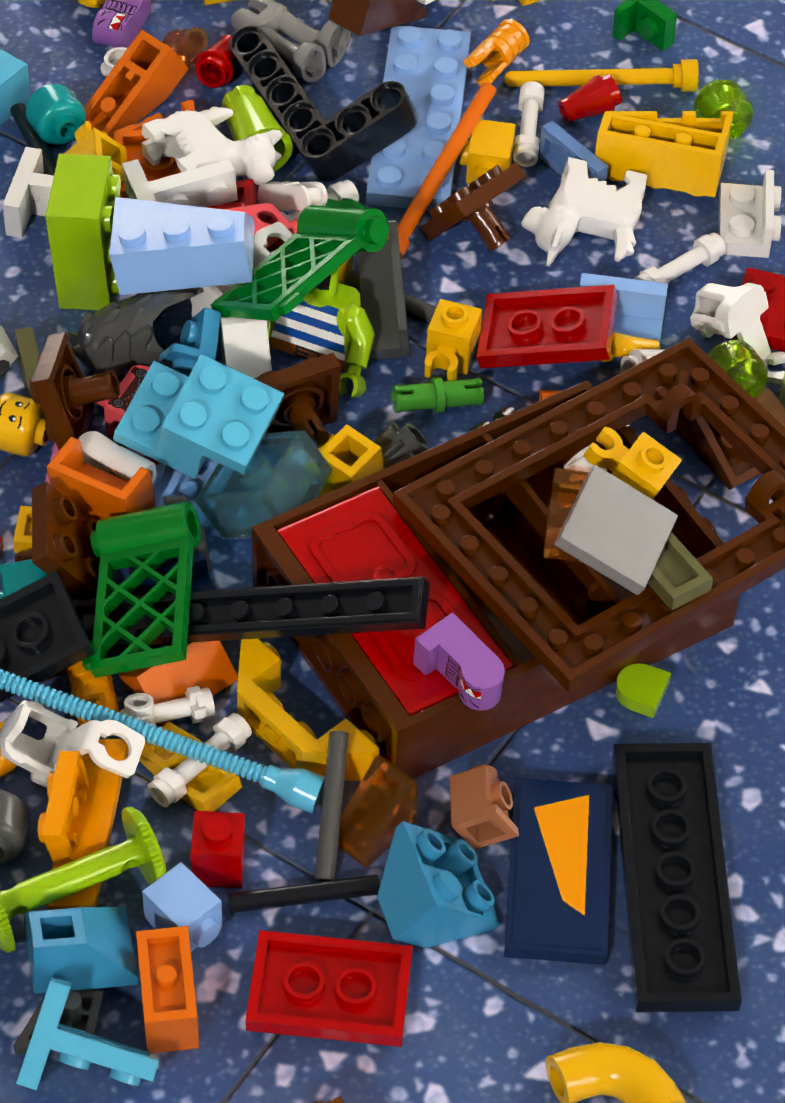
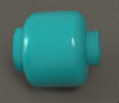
(55, 114)

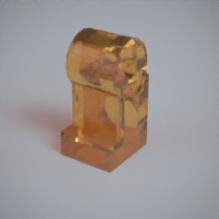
(564, 492)

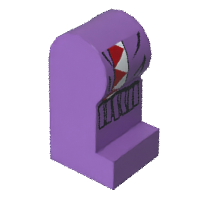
(120, 22)
(462, 661)

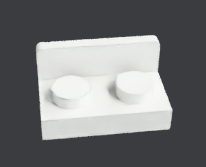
(748, 217)

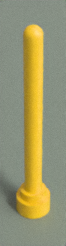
(680, 76)

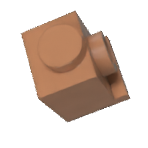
(481, 807)

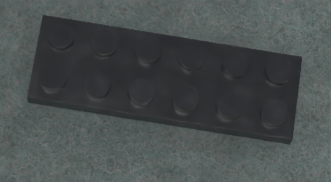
(675, 878)

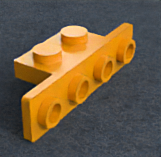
(80, 813)

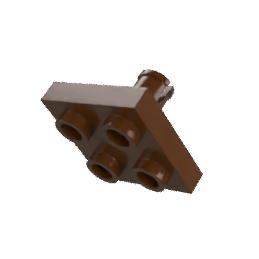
(474, 204)
(65, 393)
(308, 397)
(62, 541)

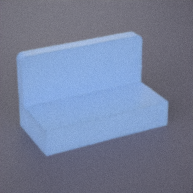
(638, 305)

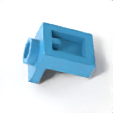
(197, 338)

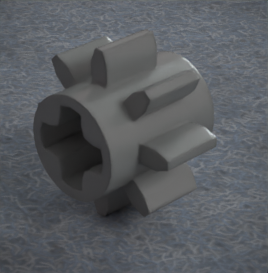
(400, 443)

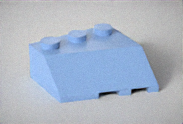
(179, 246)

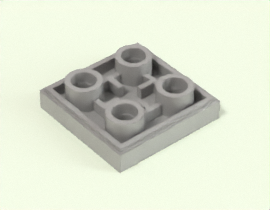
(616, 530)

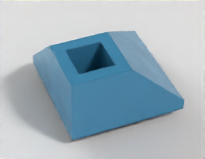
(434, 889)
(80, 946)

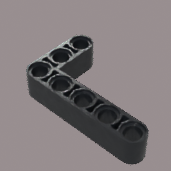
(332, 144)

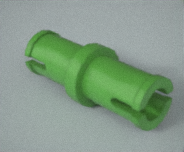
(437, 395)

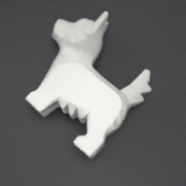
(197, 143)
(588, 208)

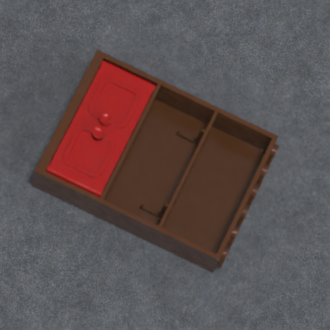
(364, 537)

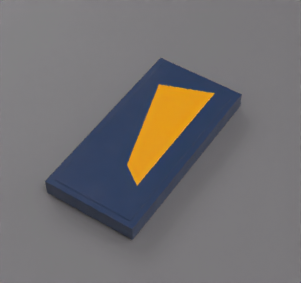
(559, 872)

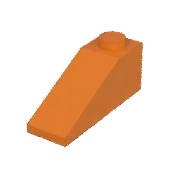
(135, 85)

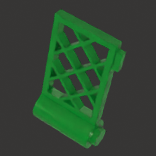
(321, 245)
(144, 542)

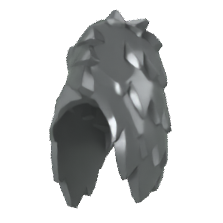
(123, 332)

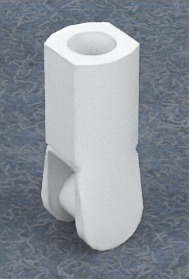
(292, 195)
(114, 459)

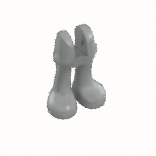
(316, 46)

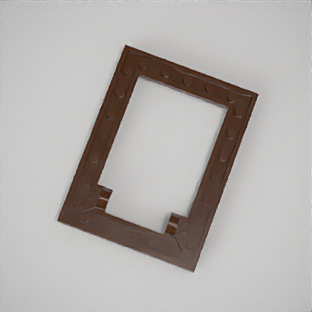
(659, 387)

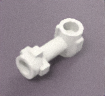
(196, 704)

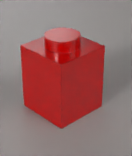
(218, 848)

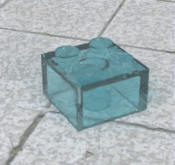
(279, 478)

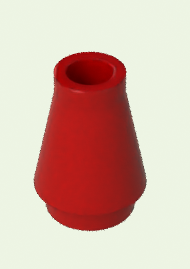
(216, 64)
(591, 99)

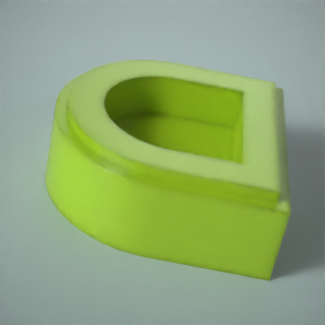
(642, 688)

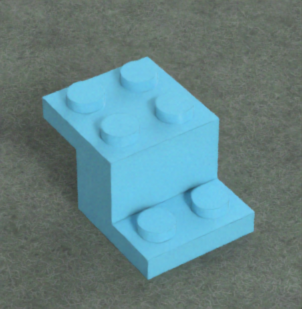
(198, 416)

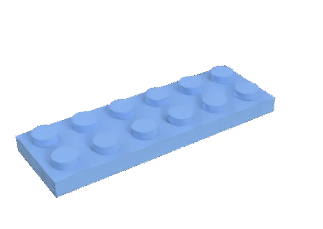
(434, 77)

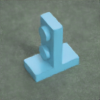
(79, 1047)

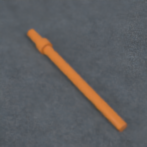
(443, 164)

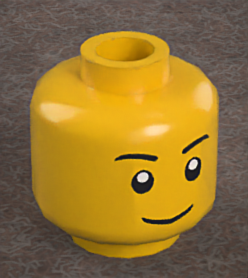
(21, 425)

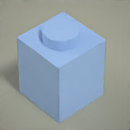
(181, 901)

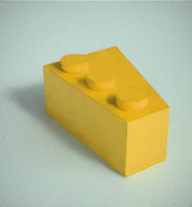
(672, 152)

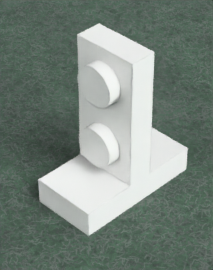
(196, 187)
(27, 193)

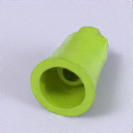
(254, 117)

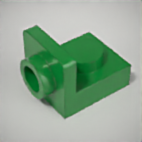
(649, 19)

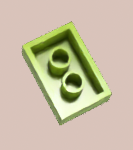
(81, 230)

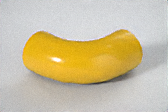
(609, 1071)

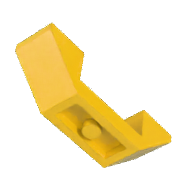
(291, 740)

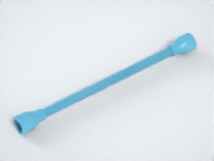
(293, 785)

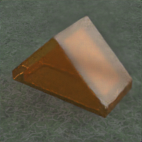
(375, 810)

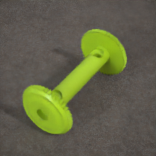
(138, 850)

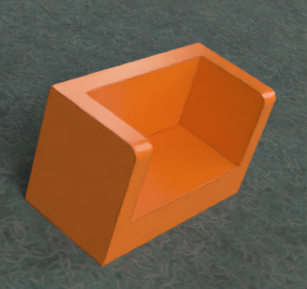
(96, 490)
(167, 989)

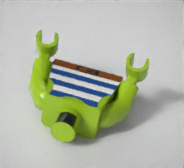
(328, 323)

